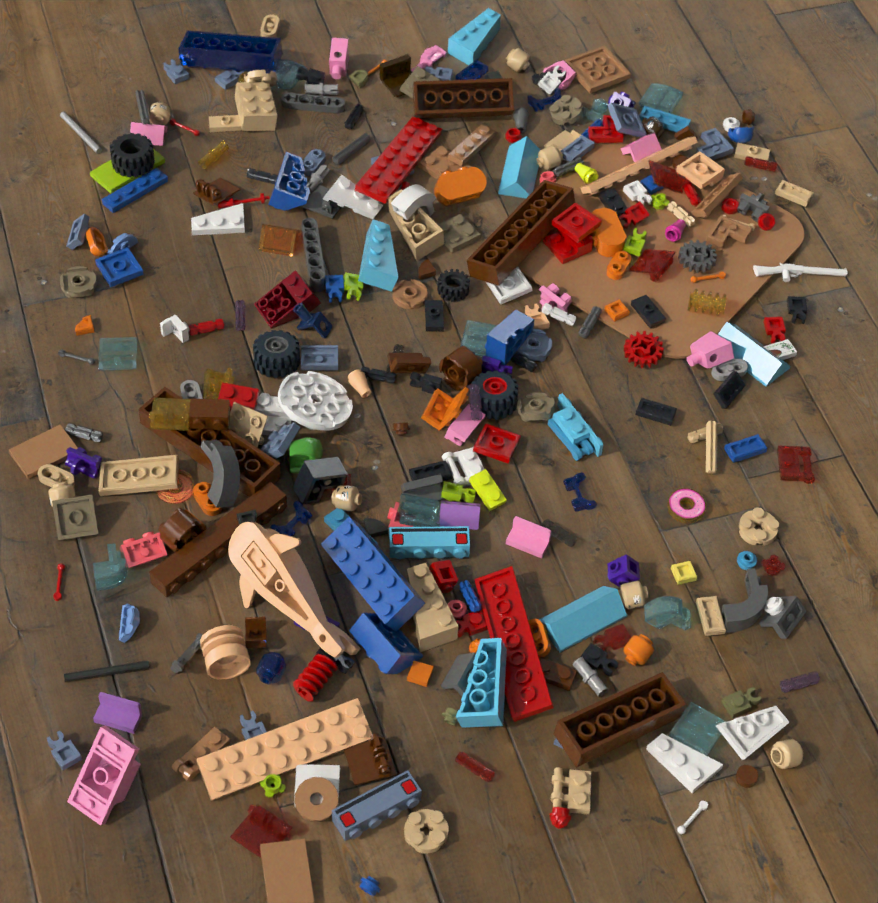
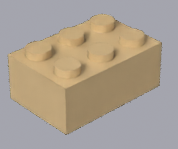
(255, 106)

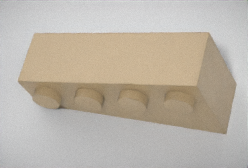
(434, 619)

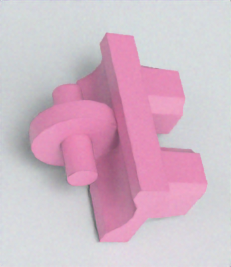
(549, 296)

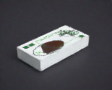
(782, 349)

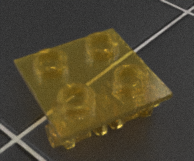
(170, 414)

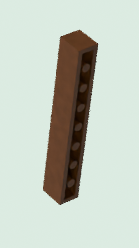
(214, 541)

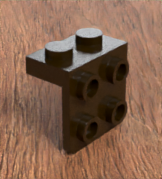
(395, 73)

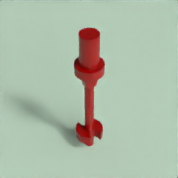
(231, 202)

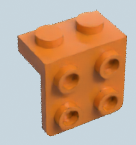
(443, 408)

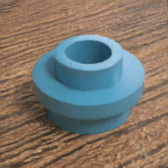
(746, 564)

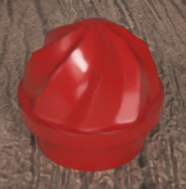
(560, 817)

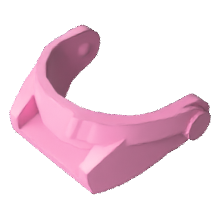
(570, 73)

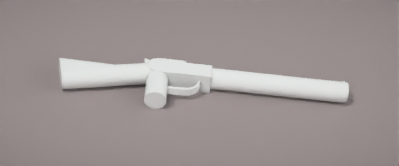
(787, 269)

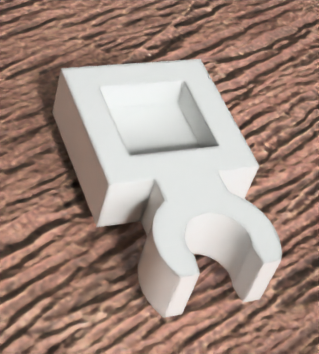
(551, 80)
(637, 192)

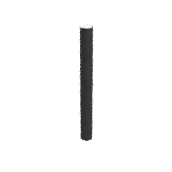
(106, 671)

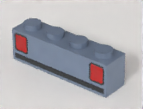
(376, 806)

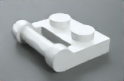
(469, 463)

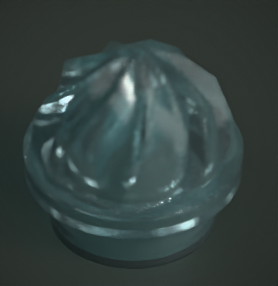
(599, 105)

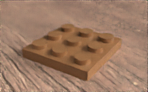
(598, 69)

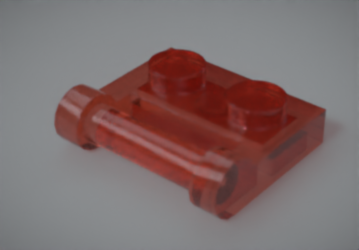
(789, 463)

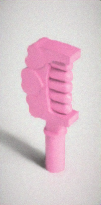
(430, 56)

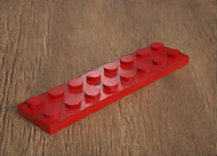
(398, 159)
(508, 619)

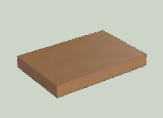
(42, 449)
(287, 872)

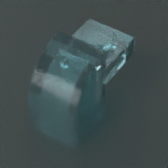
(112, 572)
(665, 611)

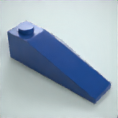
(290, 185)

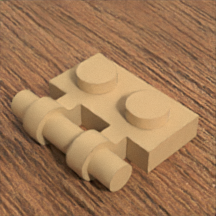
(578, 790)

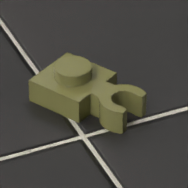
(738, 704)

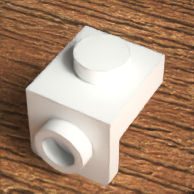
(176, 326)

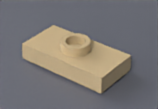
(224, 123)
(745, 150)
(794, 193)
(710, 616)

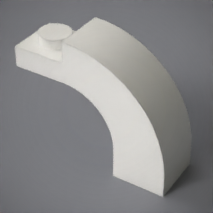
(413, 198)

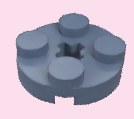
(538, 352)

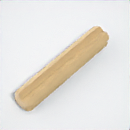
(711, 447)

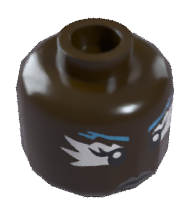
(653, 125)

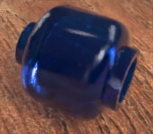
(271, 668)

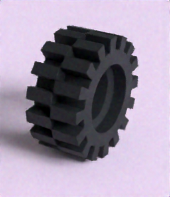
(453, 278)

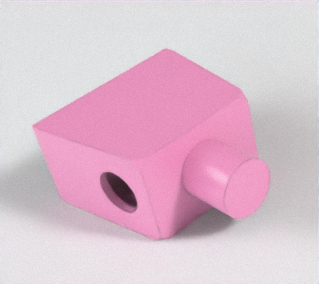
(338, 65)
(710, 351)

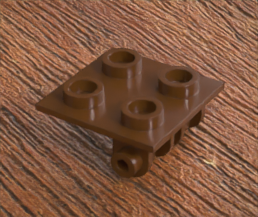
(215, 191)
(370, 760)

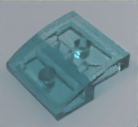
(287, 74)
(661, 97)
(476, 336)
(118, 353)
(418, 511)

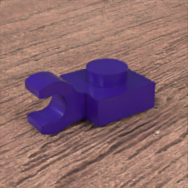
(492, 364)

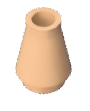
(359, 383)

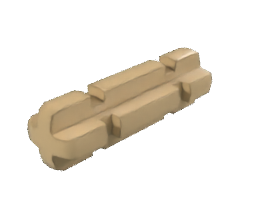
(680, 213)
(701, 434)

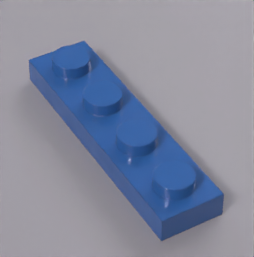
(134, 190)

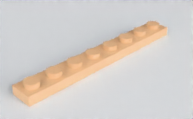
(633, 169)

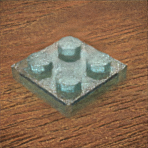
(697, 729)

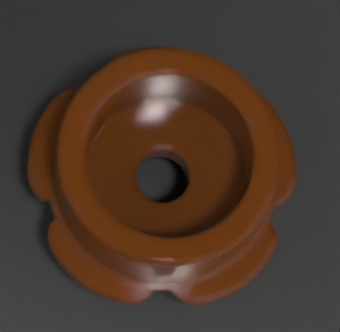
(748, 116)
(400, 428)

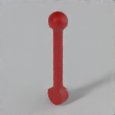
(173, 122)
(57, 596)

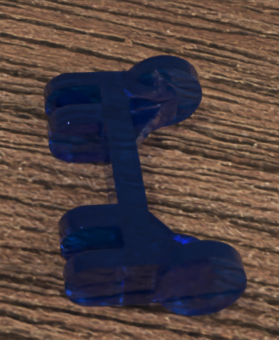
(540, 103)
(579, 503)
(301, 515)

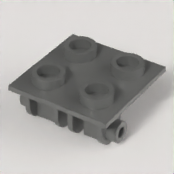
(317, 204)

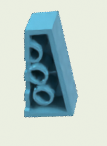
(474, 37)
(378, 258)
(485, 691)

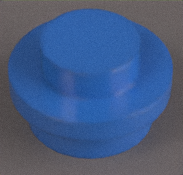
(370, 885)

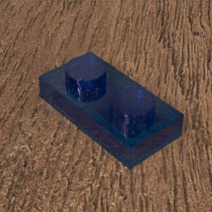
(472, 71)

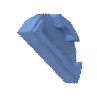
(123, 241)
(129, 622)

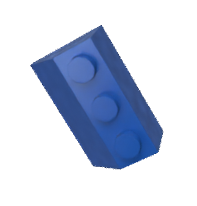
(384, 645)

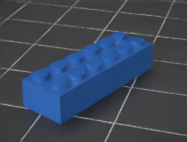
(372, 574)

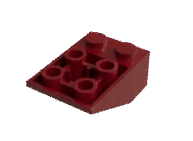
(280, 301)

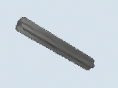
(142, 106)

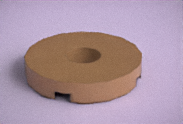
(410, 301)
(313, 786)

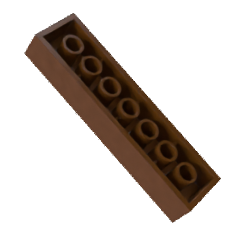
(520, 233)
(254, 465)

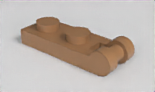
(211, 742)

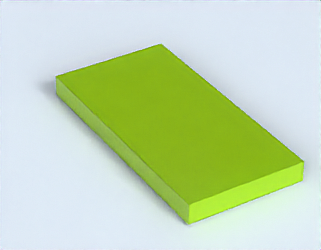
(112, 181)

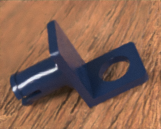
(312, 319)

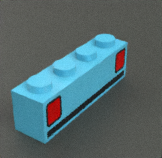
(429, 542)

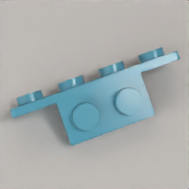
(574, 426)

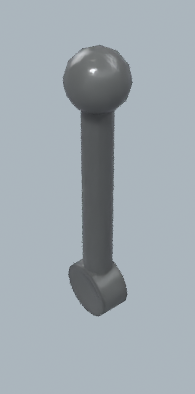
(62, 353)

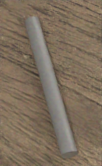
(80, 132)

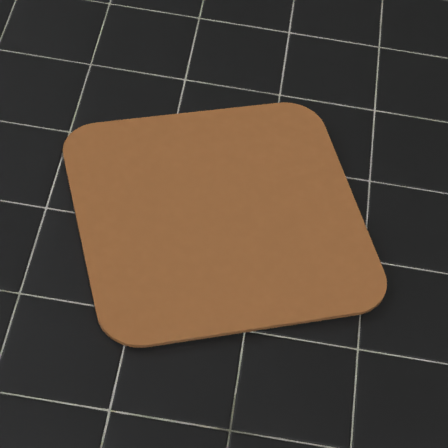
(590, 286)

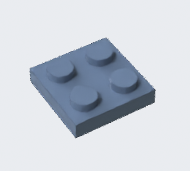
(626, 120)
(280, 440)

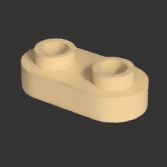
(270, 26)
(57, 475)

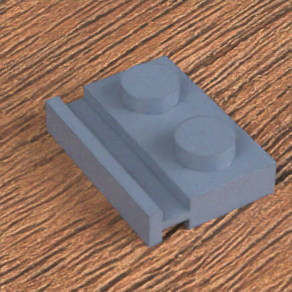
(319, 357)

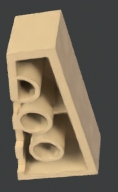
(418, 231)

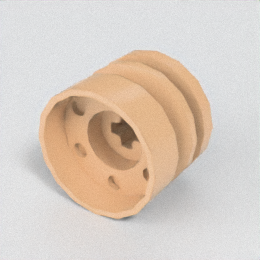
(225, 652)

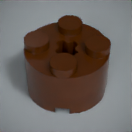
(460, 368)
(180, 529)

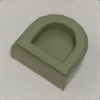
(359, 77)

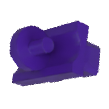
(81, 462)

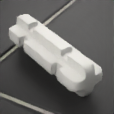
(558, 314)

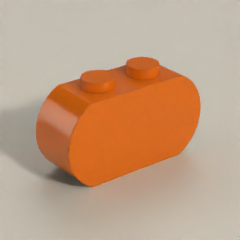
(460, 185)
(610, 235)

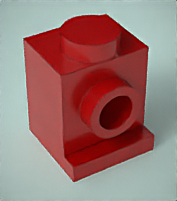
(444, 575)

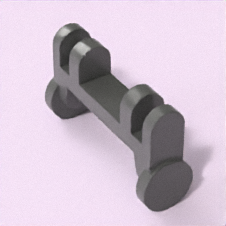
(178, 665)

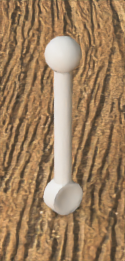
(702, 806)

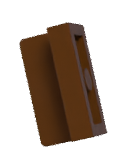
(408, 362)

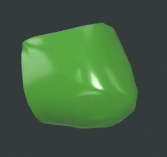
(303, 450)

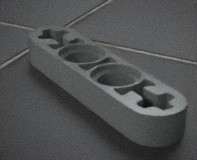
(289, 101)

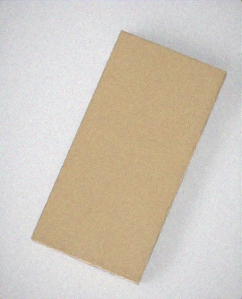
(139, 475)

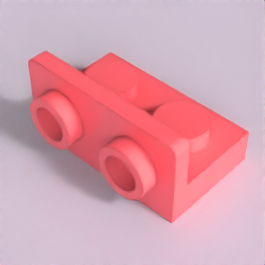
(143, 550)

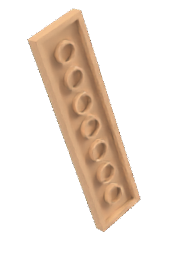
(284, 749)

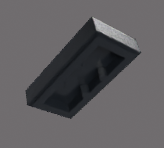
(648, 311)
(434, 315)
(729, 389)
(656, 411)
(431, 470)

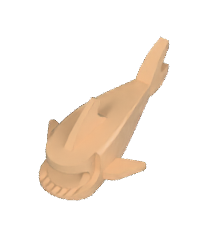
(280, 576)

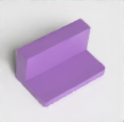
(459, 514)
(118, 713)

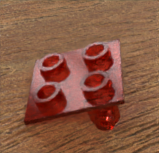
(667, 177)
(653, 262)
(260, 828)

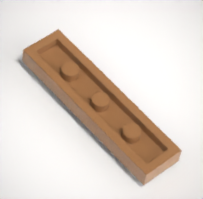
(471, 145)
(714, 198)

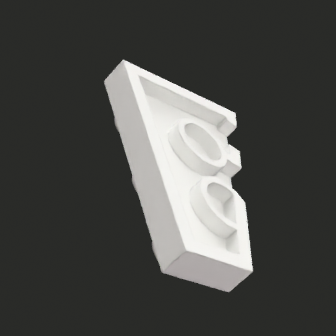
(344, 194)
(220, 221)
(753, 730)
(684, 762)

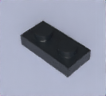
(613, 201)

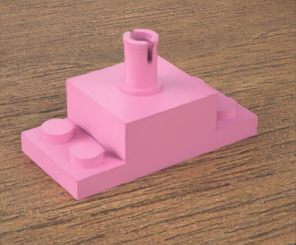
(105, 775)

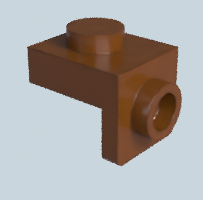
(255, 632)

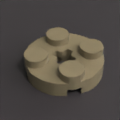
(561, 116)
(74, 289)
(536, 407)

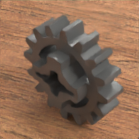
(699, 256)

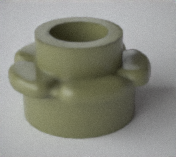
(450, 716)

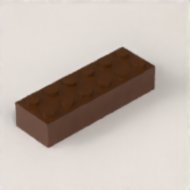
(463, 98)
(619, 719)

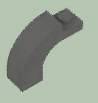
(226, 473)
(745, 614)

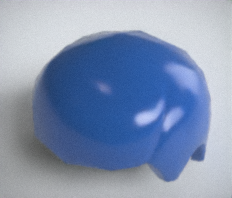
(741, 134)

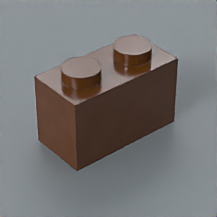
(209, 414)

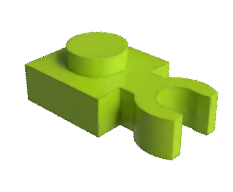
(635, 243)
(352, 285)
(455, 492)

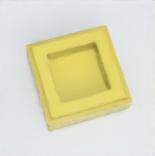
(684, 572)

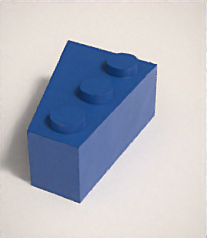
(508, 336)

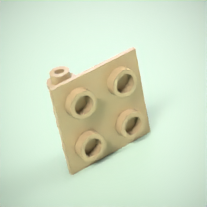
(247, 423)

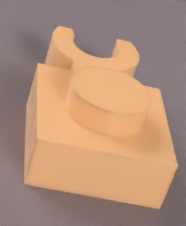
(540, 319)

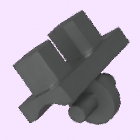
(755, 204)

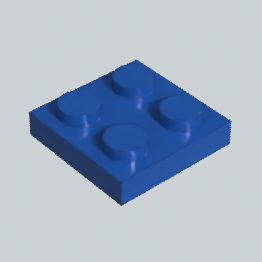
(119, 267)

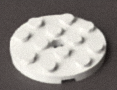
(297, 397)

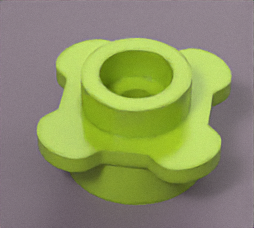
(659, 201)
(268, 781)

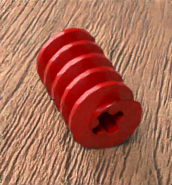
(314, 676)

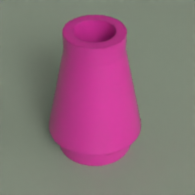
(675, 230)

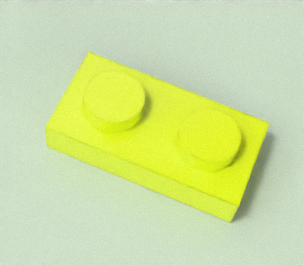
(487, 490)

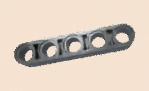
(313, 254)

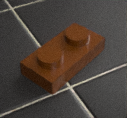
(558, 674)

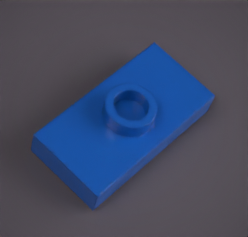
(745, 448)

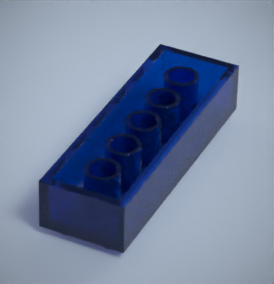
(230, 51)

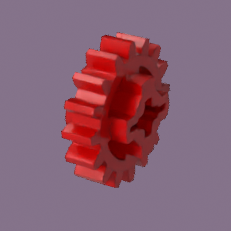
(641, 347)

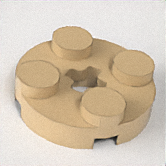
(261, 76)
(761, 518)
(426, 818)

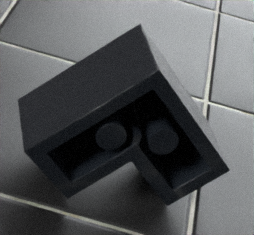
(316, 477)

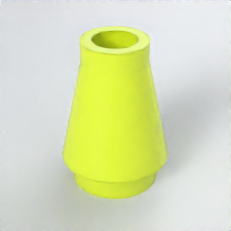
(586, 173)

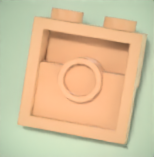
(701, 170)

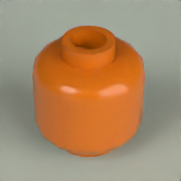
(638, 650)

